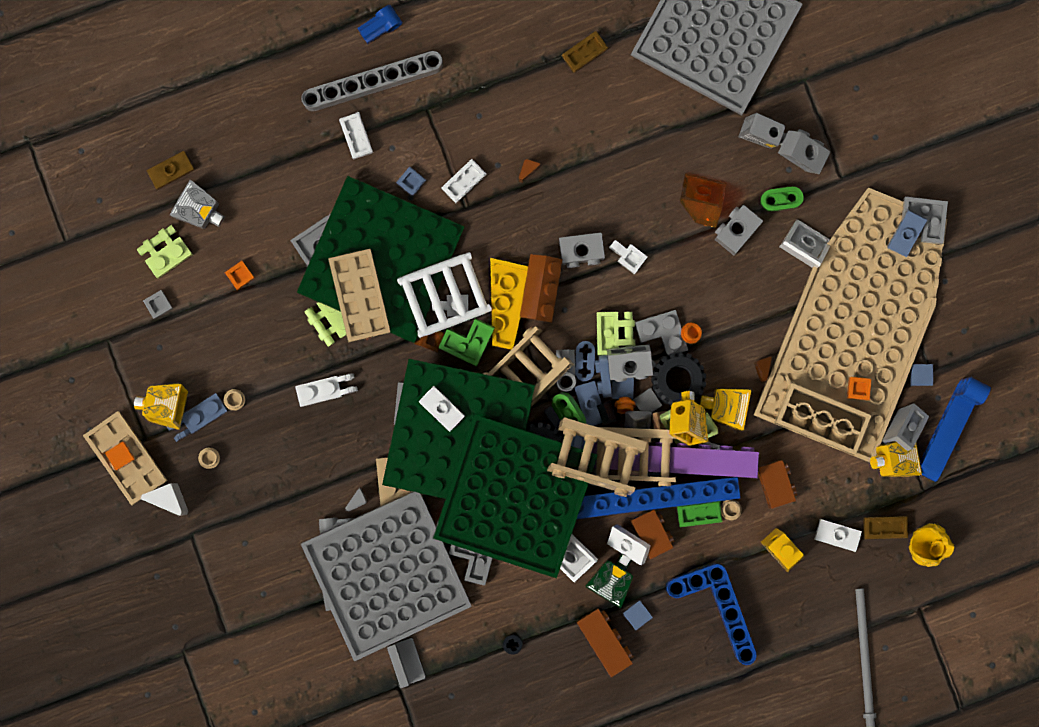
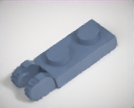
(201, 416)

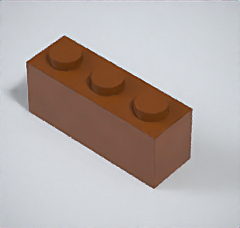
(541, 288)
(605, 641)

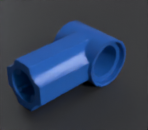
(384, 21)

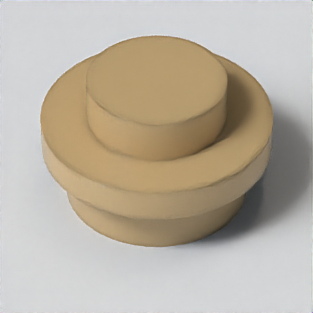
(234, 399)
(209, 458)
(731, 509)

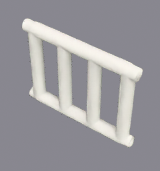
(426, 273)

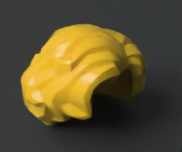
(930, 545)

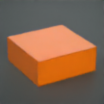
(239, 275)
(859, 388)
(120, 456)

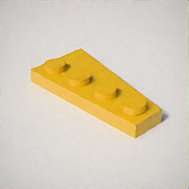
(506, 300)

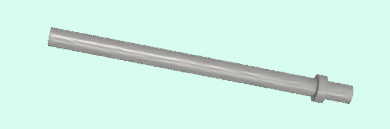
(865, 660)

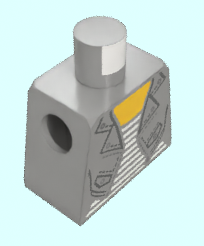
(757, 130)
(197, 207)

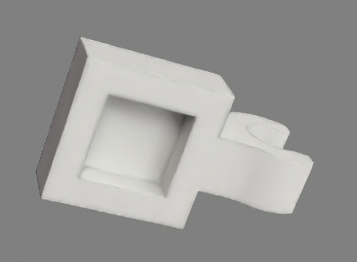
(630, 258)
(450, 306)

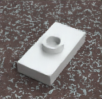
(356, 135)
(463, 181)
(441, 408)
(837, 535)
(628, 544)

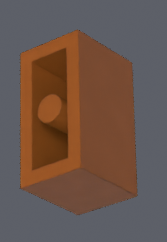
(776, 484)
(650, 530)

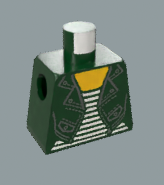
(612, 580)

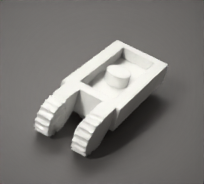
(323, 390)

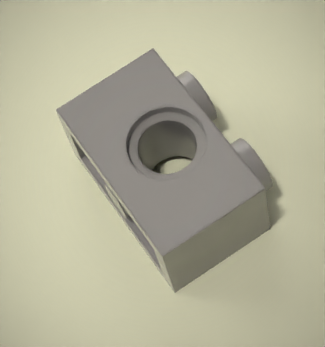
(804, 151)
(749, 223)
(592, 242)
(619, 356)

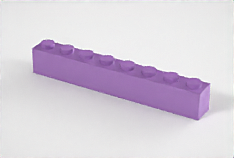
(698, 460)

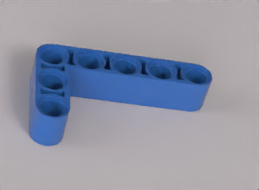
(964, 398)
(723, 605)

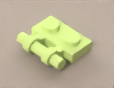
(168, 257)
(334, 318)
(608, 331)

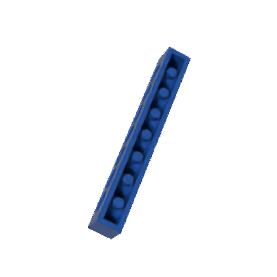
(660, 497)

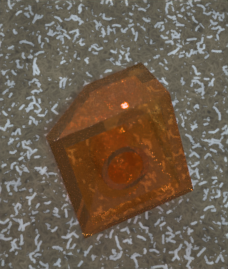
(702, 199)

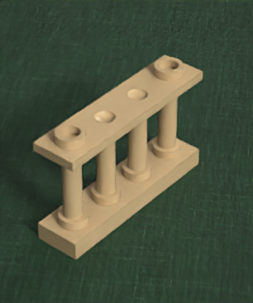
(544, 380)
(592, 435)
(644, 435)

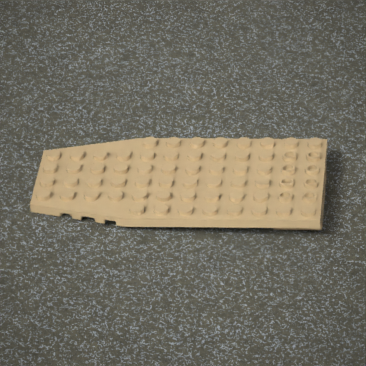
(854, 319)

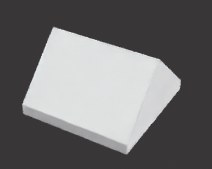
(805, 244)
(167, 497)
(576, 559)

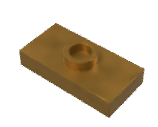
(584, 51)
(170, 170)
(885, 527)

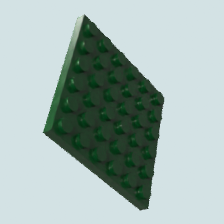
(400, 240)
(421, 448)
(508, 501)

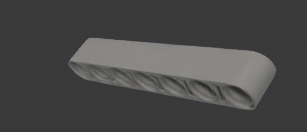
(383, 82)

